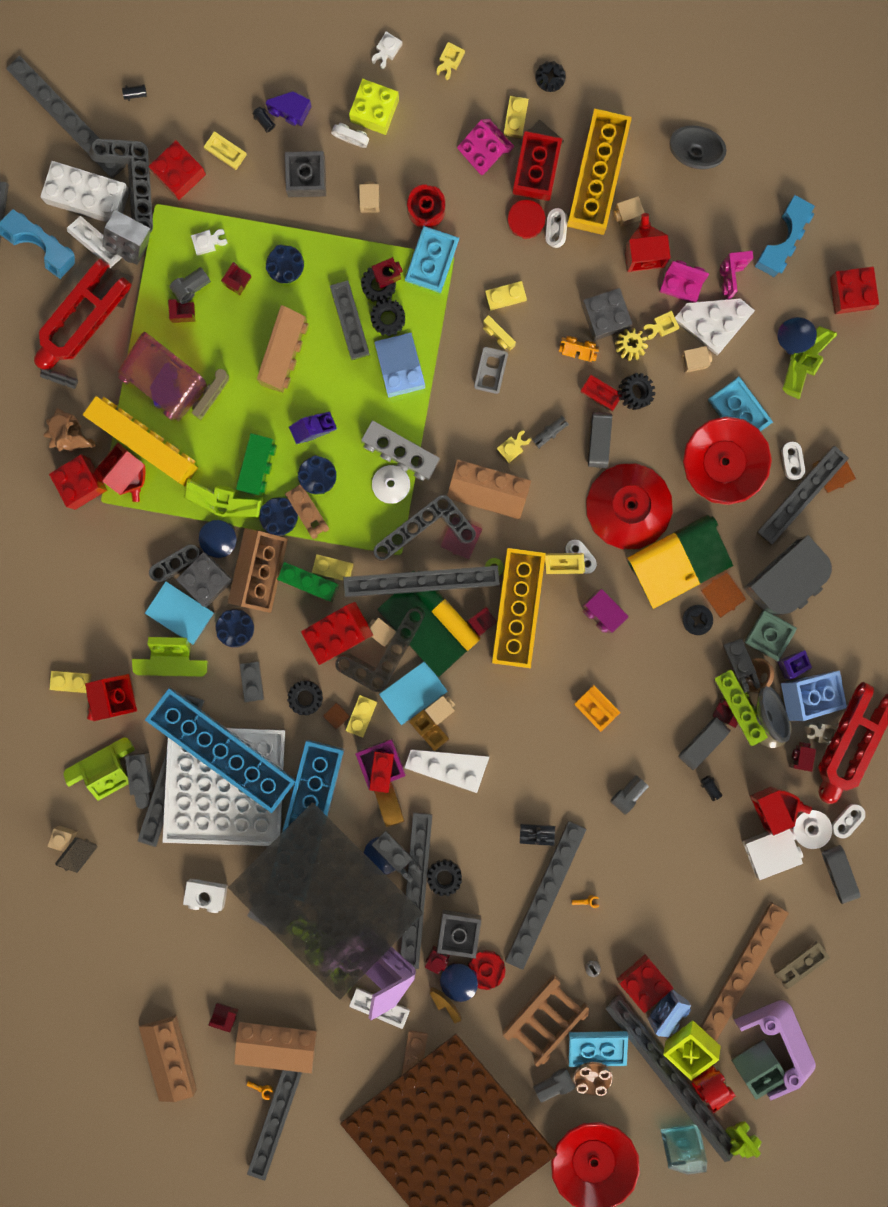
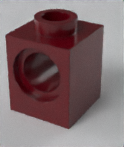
(382, 279)

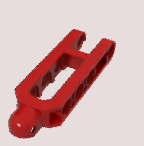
(49, 353)
(853, 716)

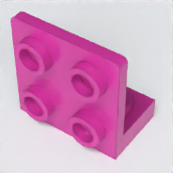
(484, 145)
(733, 263)
(683, 281)

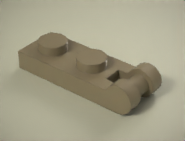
(210, 394)
(802, 965)

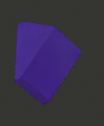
(794, 665)

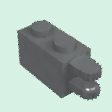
(140, 778)

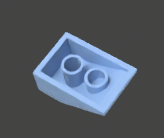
(399, 365)
(813, 696)
(668, 1014)

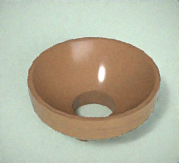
(761, 666)

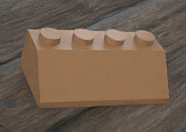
(282, 349)
(488, 489)
(257, 570)
(275, 1047)
(168, 1060)

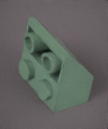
(759, 1069)

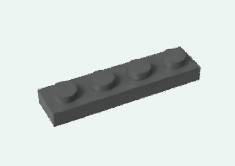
(349, 320)

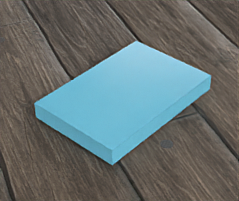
(432, 259)
(738, 402)
(179, 612)
(413, 693)
(601, 1047)

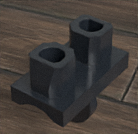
(537, 834)

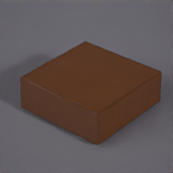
(336, 716)

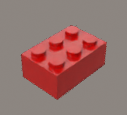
(537, 166)
(337, 633)

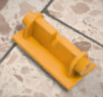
(586, 349)

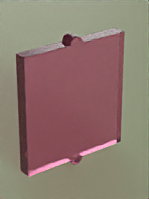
(452, 544)

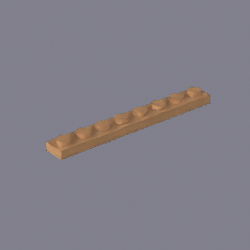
(744, 970)

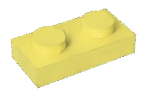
(516, 117)
(225, 150)
(505, 295)
(493, 328)
(565, 563)
(332, 567)
(69, 681)
(361, 716)

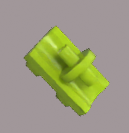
(741, 1143)

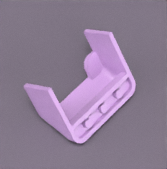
(393, 976)
(781, 1018)

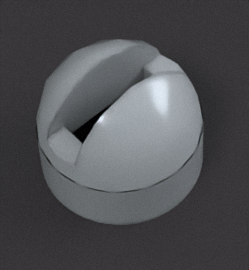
(596, 966)

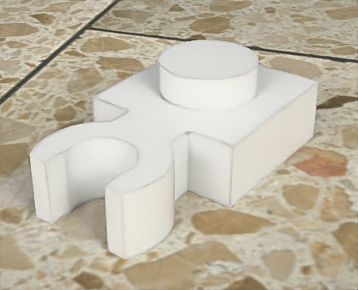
(387, 48)
(205, 242)

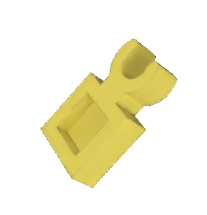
(450, 58)
(663, 325)
(512, 448)

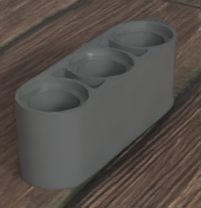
(600, 440)
(166, 564)
(704, 743)
(841, 874)

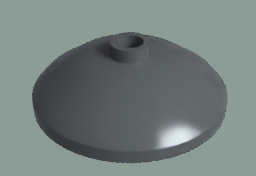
(697, 147)
(773, 715)

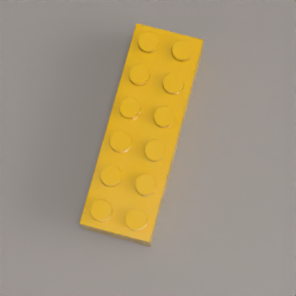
(599, 171)
(135, 436)
(518, 608)

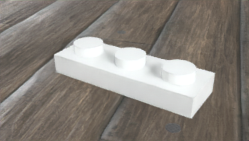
(92, 240)
(362, 1001)

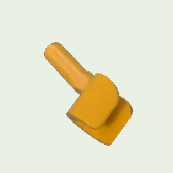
(588, 901)
(261, 1089)

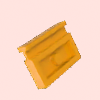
(597, 708)

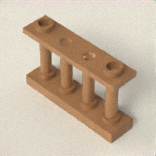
(526, 1015)

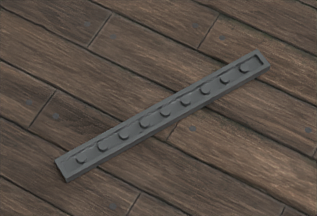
(671, 1077)

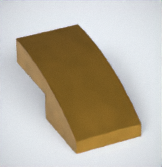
(429, 730)
(389, 807)
(442, 1001)

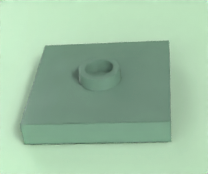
(770, 635)

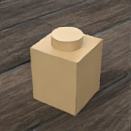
(369, 197)
(628, 211)
(696, 359)
(382, 632)
(440, 709)
(61, 838)

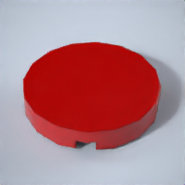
(526, 219)
(489, 969)

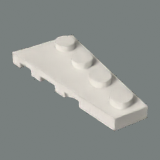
(456, 769)

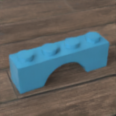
(795, 216)
(18, 229)

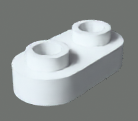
(357, 137)
(556, 228)
(793, 461)
(582, 549)
(850, 823)

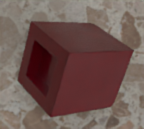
(236, 279)
(181, 312)
(482, 621)
(725, 714)
(223, 1017)

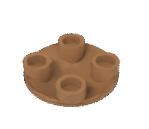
(593, 1078)

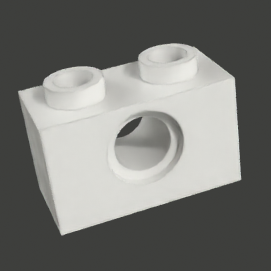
(215, 890)

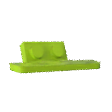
(169, 658)
(102, 769)

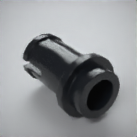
(134, 92)
(265, 121)
(711, 788)

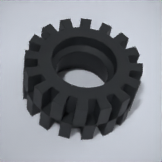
(375, 295)
(388, 306)
(645, 389)
(293, 697)
(447, 866)

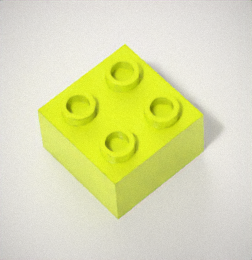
(374, 106)
(692, 1050)

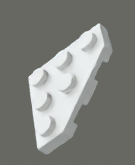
(714, 321)

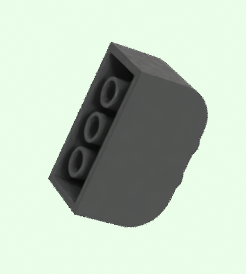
(791, 578)

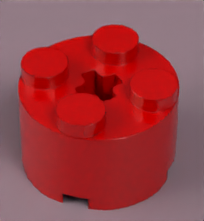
(427, 196)
(712, 1089)

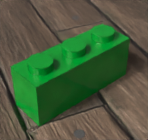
(256, 465)
(308, 582)

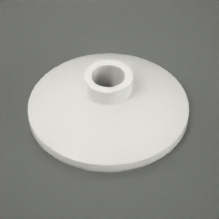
(391, 494)
(821, 833)

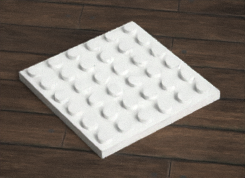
(210, 809)

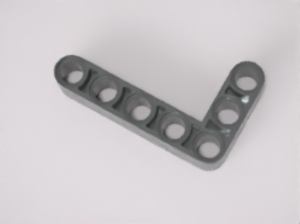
(135, 180)
(422, 525)

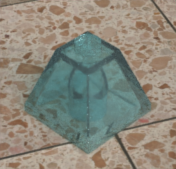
(684, 1149)

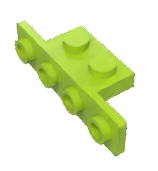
(741, 708)

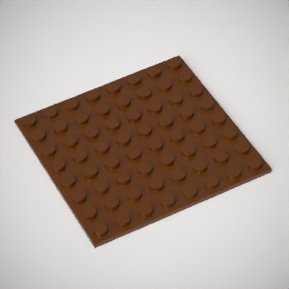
(448, 1133)

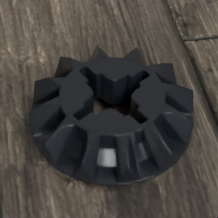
(542, 79)
(706, 618)

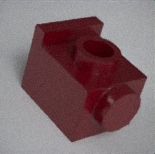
(803, 757)
(436, 961)

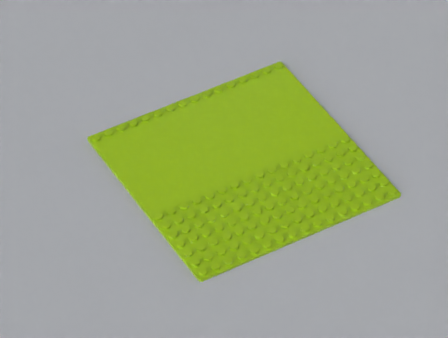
(234, 336)

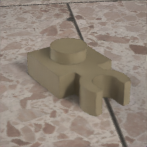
(822, 733)

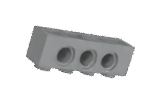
(377, 431)

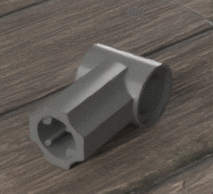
(186, 287)
(626, 798)
(558, 1083)

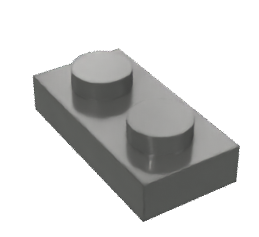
(252, 681)

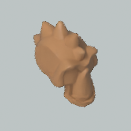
(66, 432)

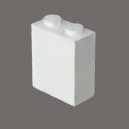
(773, 853)

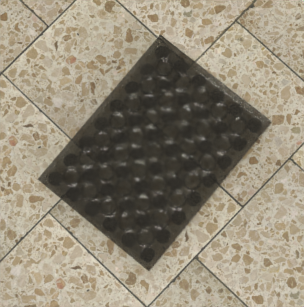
(325, 900)

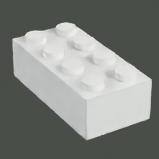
(84, 192)

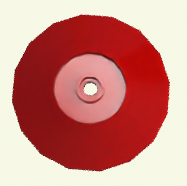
(746, 455)
(610, 512)
(597, 1184)

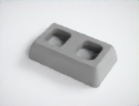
(484, 370)

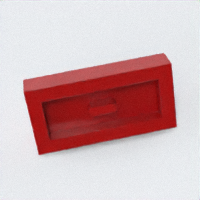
(601, 393)
(381, 772)

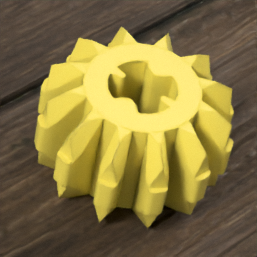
(629, 350)

